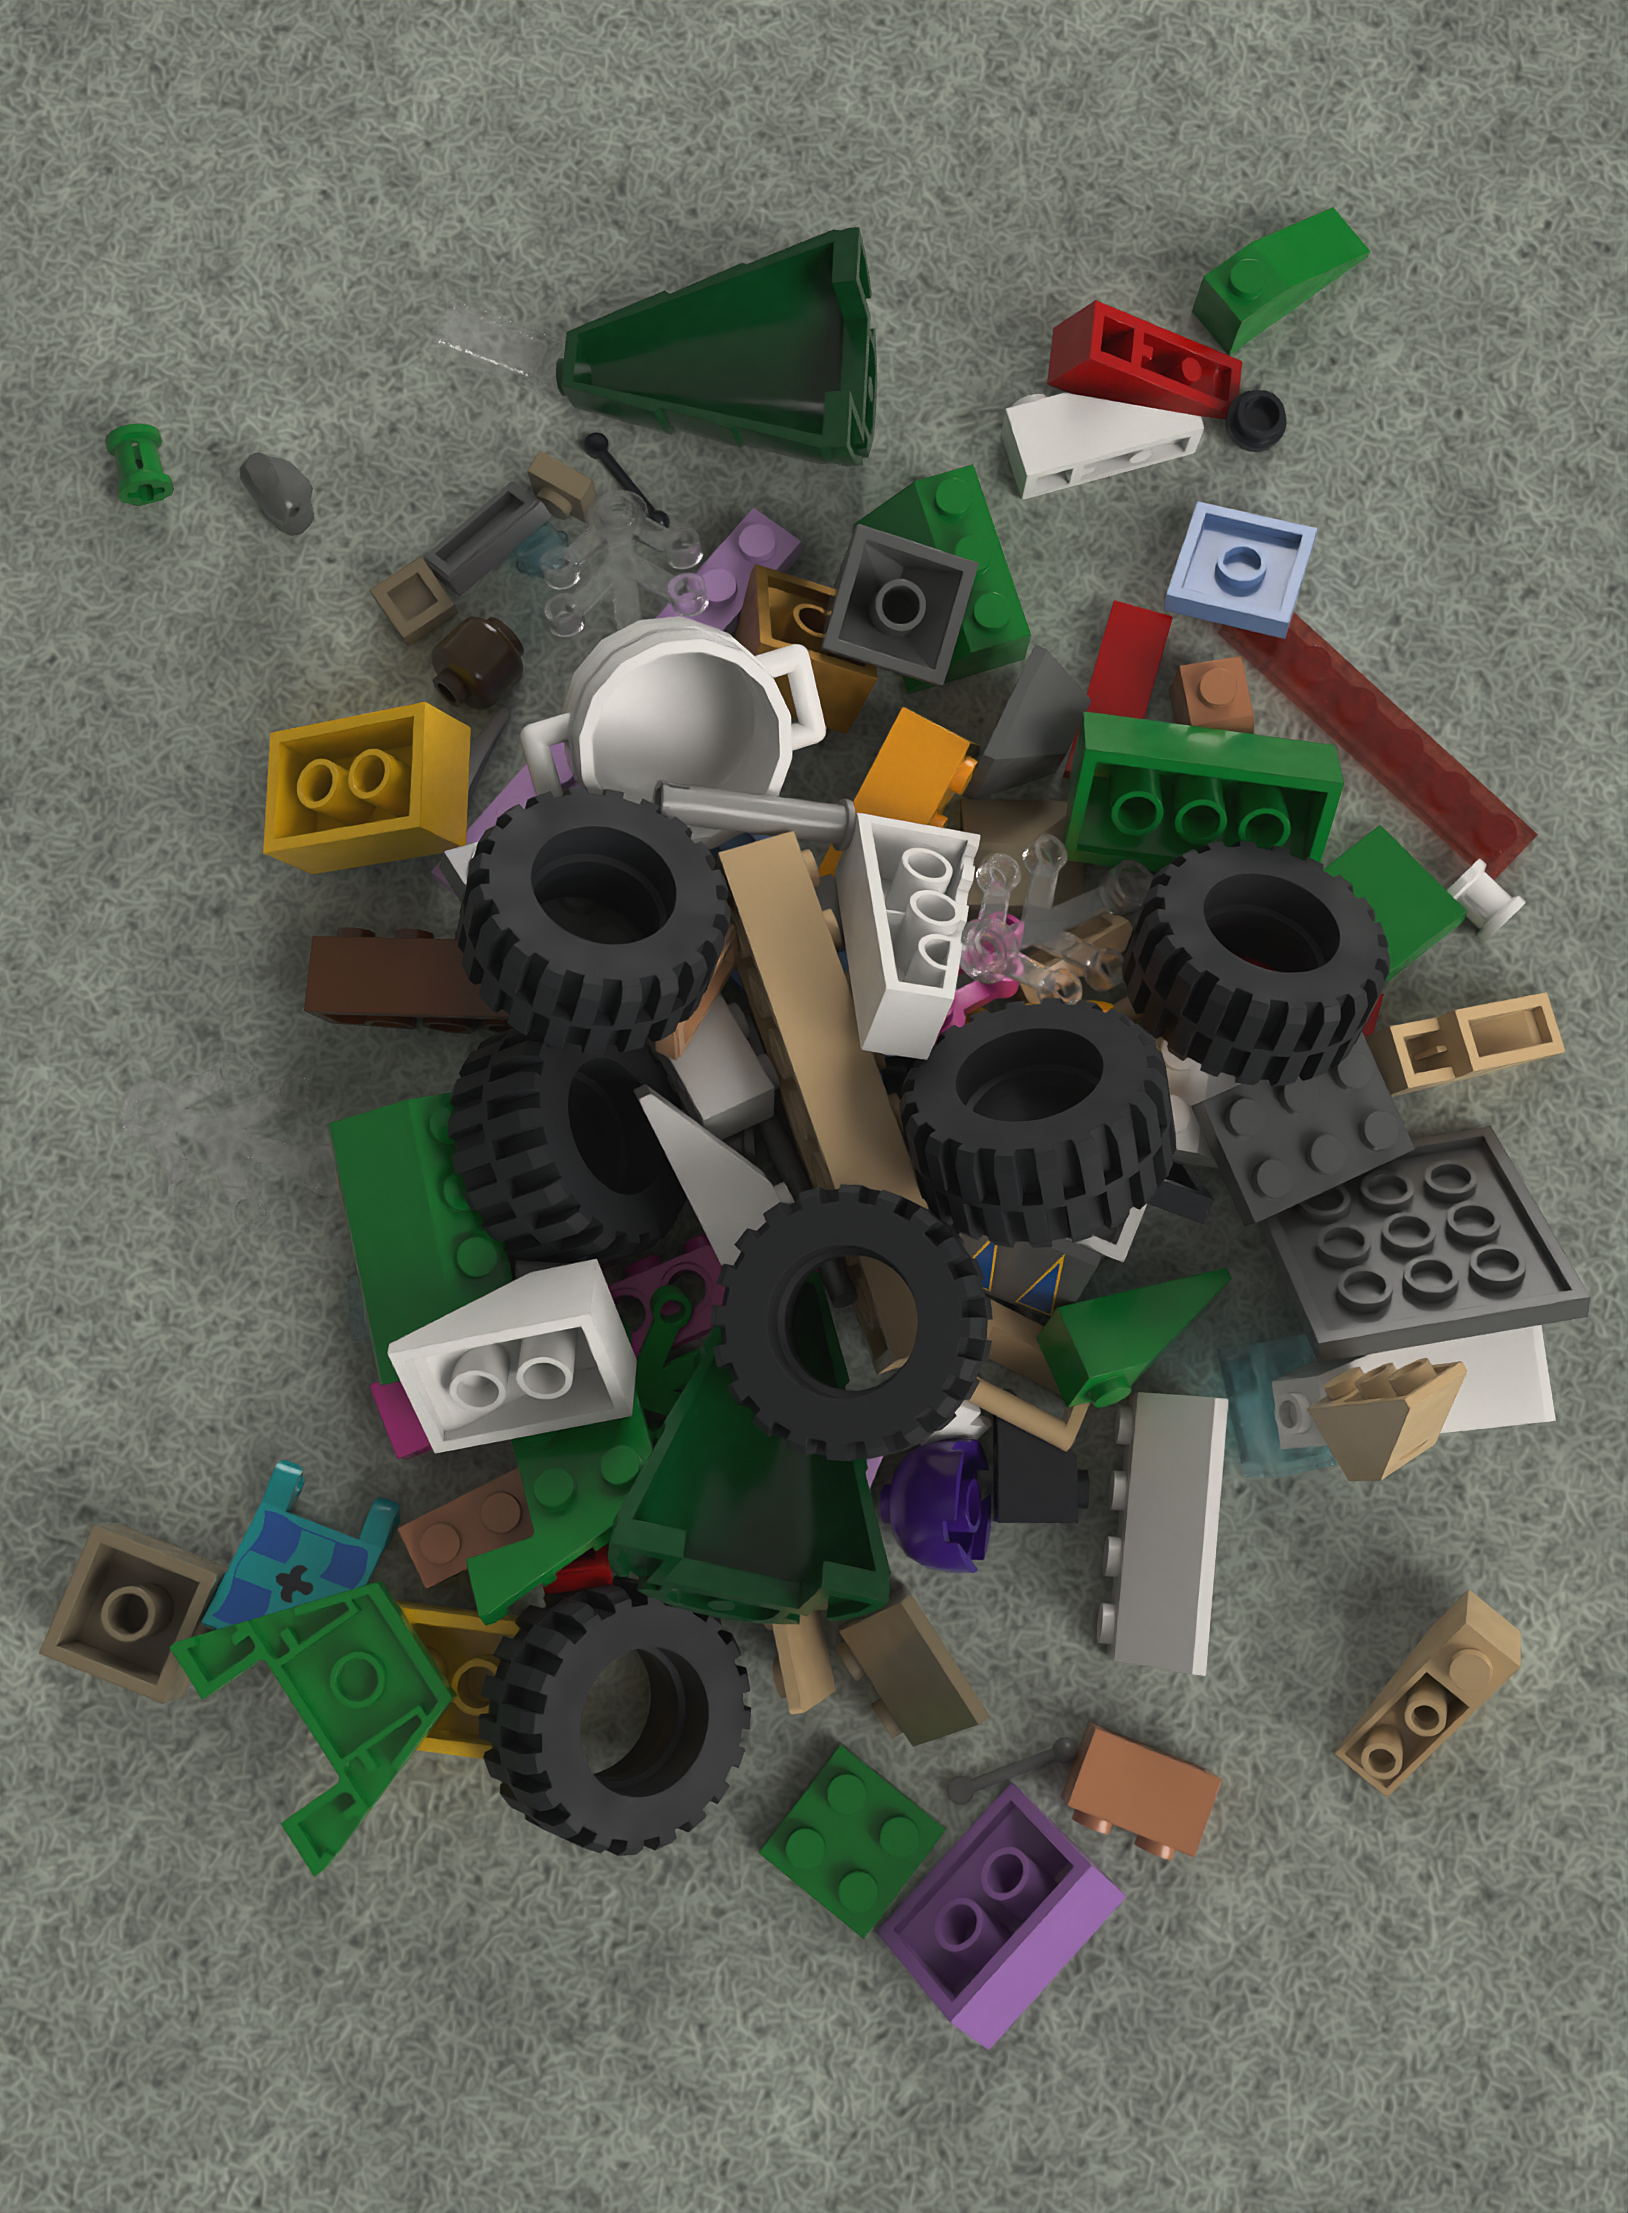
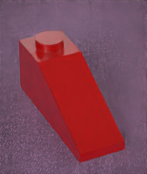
(1140, 364)

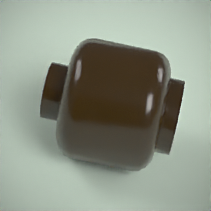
(477, 663)

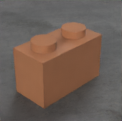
(468, 1527)
(1140, 1791)

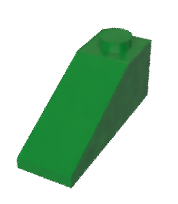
(1275, 277)
(1112, 1340)

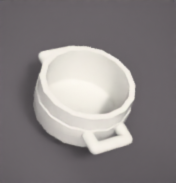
(680, 709)

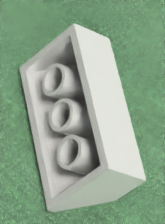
(1164, 1531)

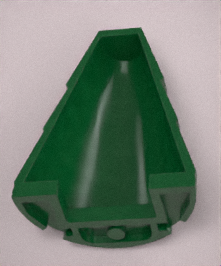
(745, 357)
(741, 1520)

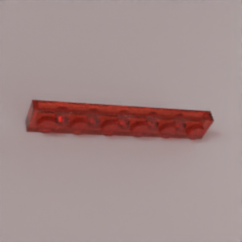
(1386, 743)

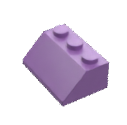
(999, 1916)

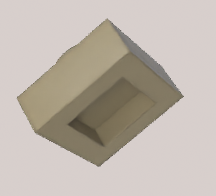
(561, 487)
(414, 601)

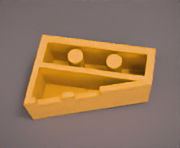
(913, 775)

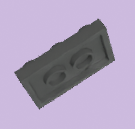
(1302, 1136)

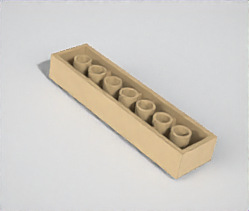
(827, 1083)

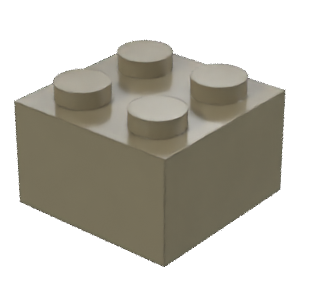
(127, 1609)

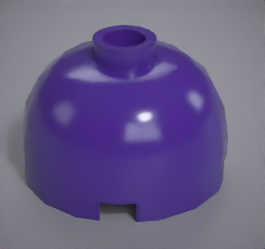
(939, 1505)

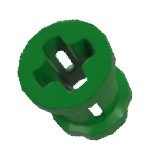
(120, 446)

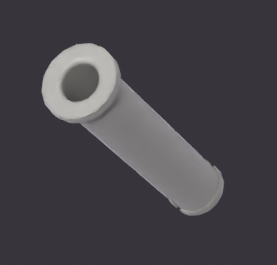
(757, 813)

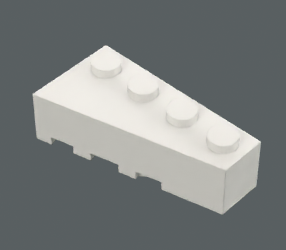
(903, 928)

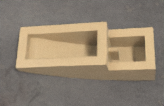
(1465, 1043)

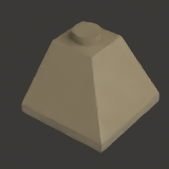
(1009, 829)

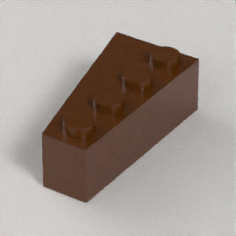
(394, 982)

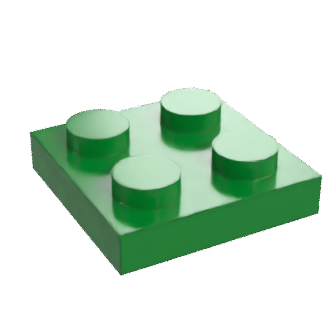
(852, 1840)

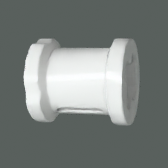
(1484, 900)

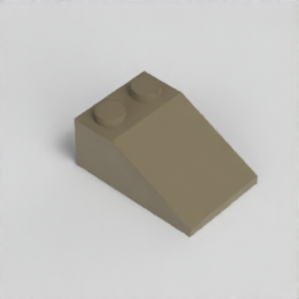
(911, 1671)

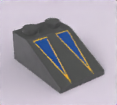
(1031, 1277)

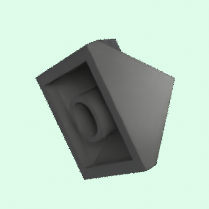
(898, 605)
(1032, 728)

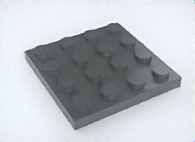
(1423, 1252)

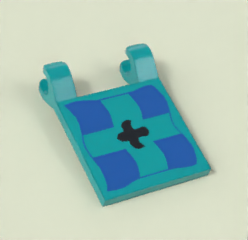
(295, 1559)

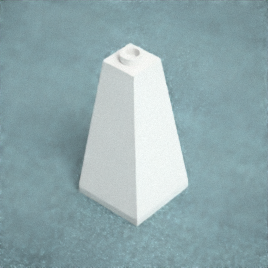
(1502, 1387)

